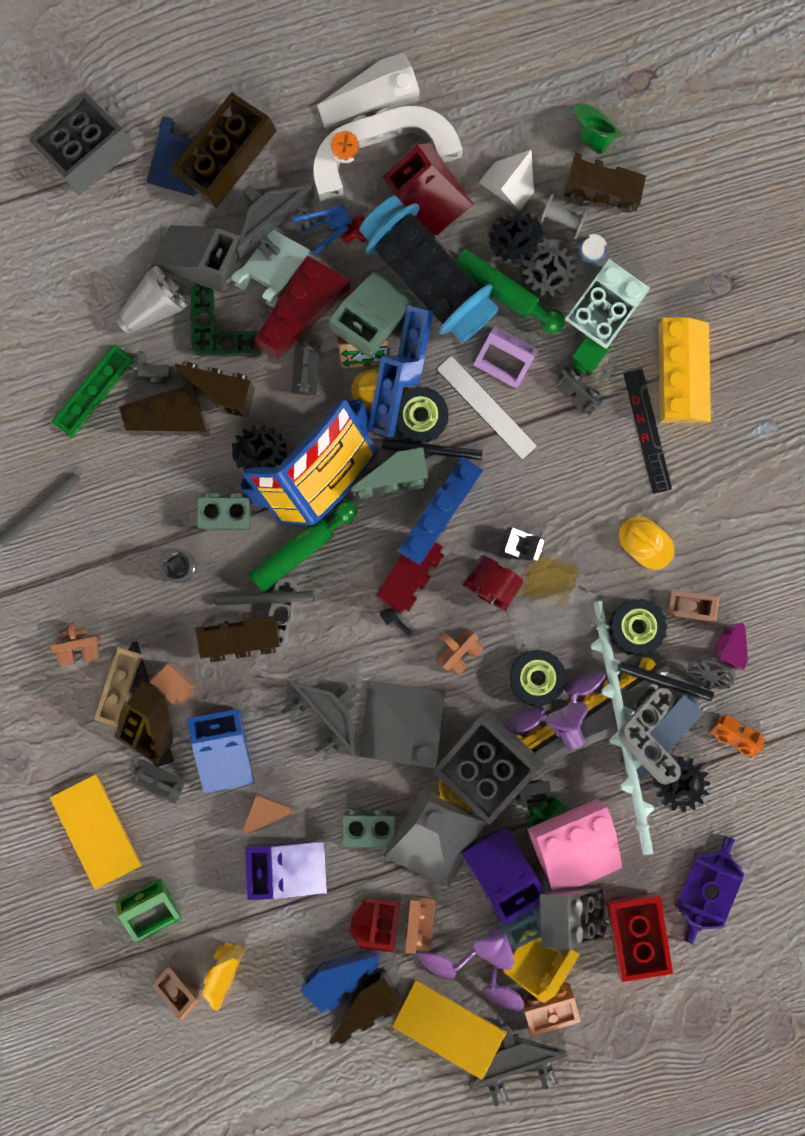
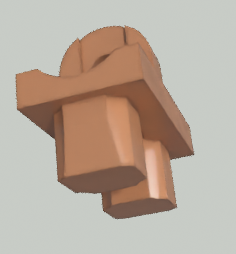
(465, 642)

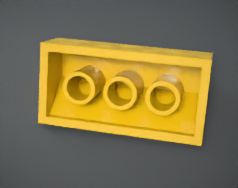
(684, 370)

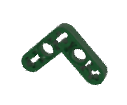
(215, 338)

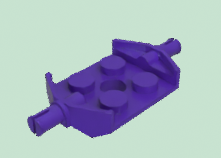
(707, 869)

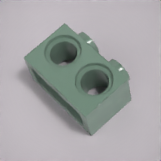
(224, 520)
(369, 836)

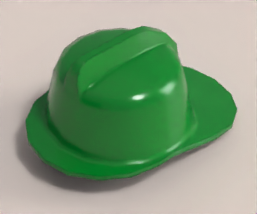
(595, 128)

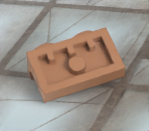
(420, 924)
(552, 1014)

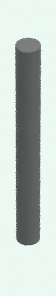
(39, 509)
(258, 598)

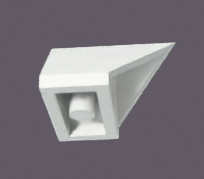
(511, 179)

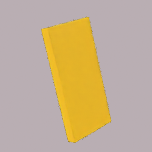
(95, 831)
(449, 1029)

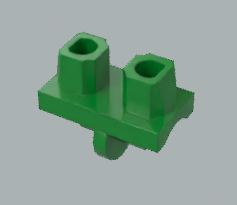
(545, 812)

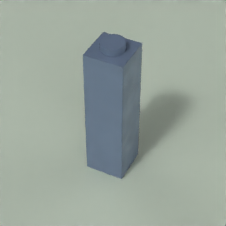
(671, 727)

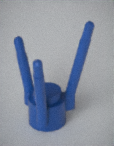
(335, 217)

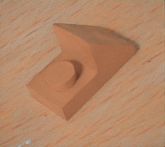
(694, 606)
(176, 992)

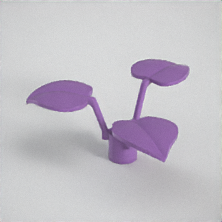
(565, 721)
(494, 949)

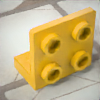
(541, 969)

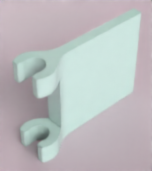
(274, 273)

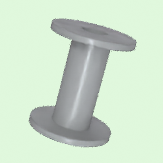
(564, 216)

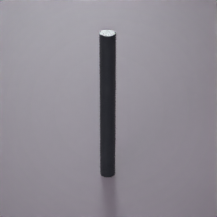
(433, 449)
(665, 681)

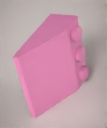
(577, 846)

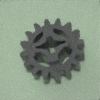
(558, 272)

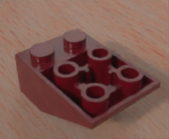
(426, 180)

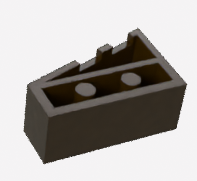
(604, 185)
(166, 414)
(238, 638)
(146, 723)

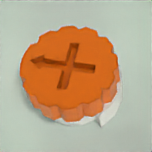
(344, 146)

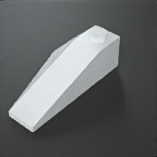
(381, 86)

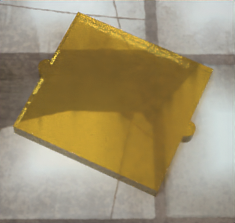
(550, 576)

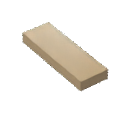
(118, 686)

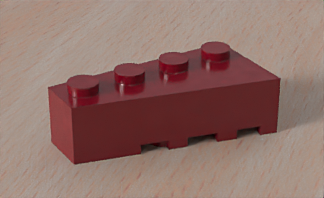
(304, 301)

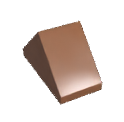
(264, 812)

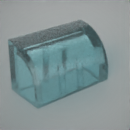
(524, 928)

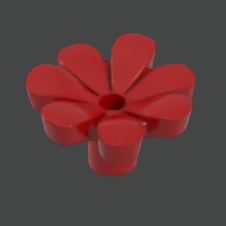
(353, 230)

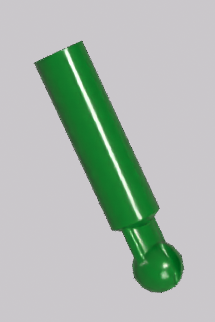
(511, 293)
(301, 546)

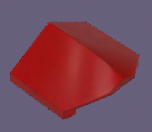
(376, 924)

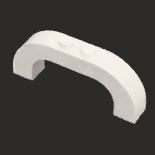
(381, 127)

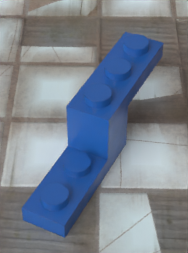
(400, 370)
(440, 511)

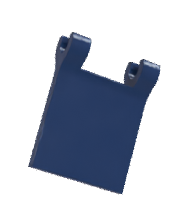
(166, 154)

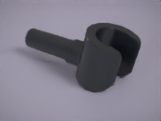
(389, 616)

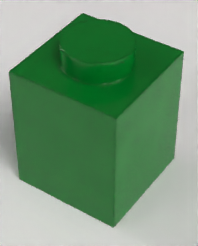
(588, 356)

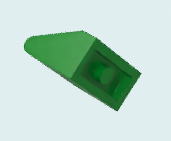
(143, 900)

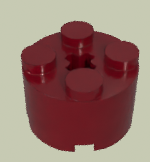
(493, 582)

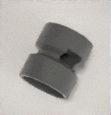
(177, 566)

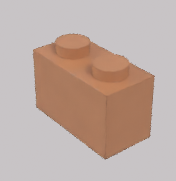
(174, 684)

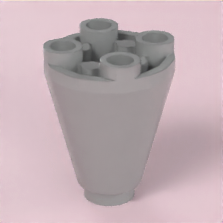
(151, 302)

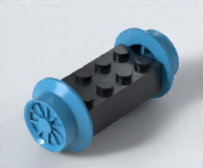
(428, 268)

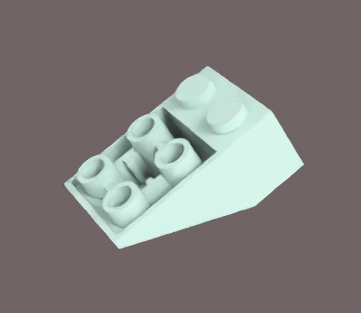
(607, 304)

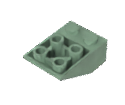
(370, 313)
(399, 471)

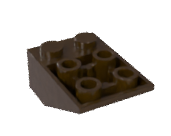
(228, 393)
(372, 1000)

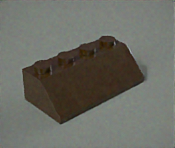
(224, 149)

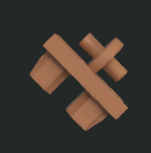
(65, 650)

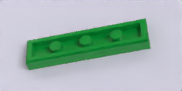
(93, 391)

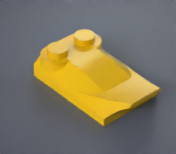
(221, 976)

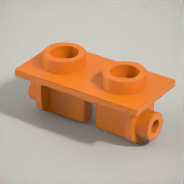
(747, 742)

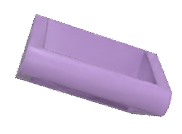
(512, 346)

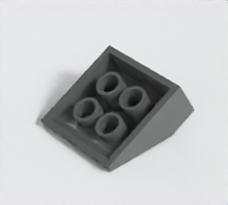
(82, 143)
(488, 767)

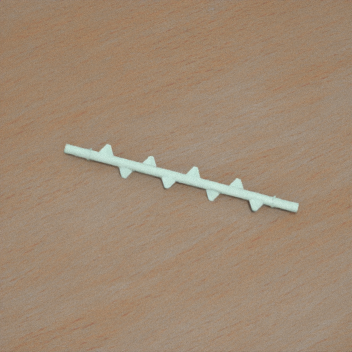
(622, 714)

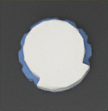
(592, 249)

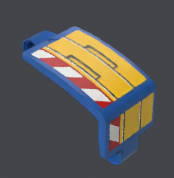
(318, 470)

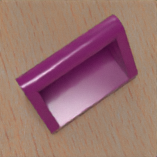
(733, 646)

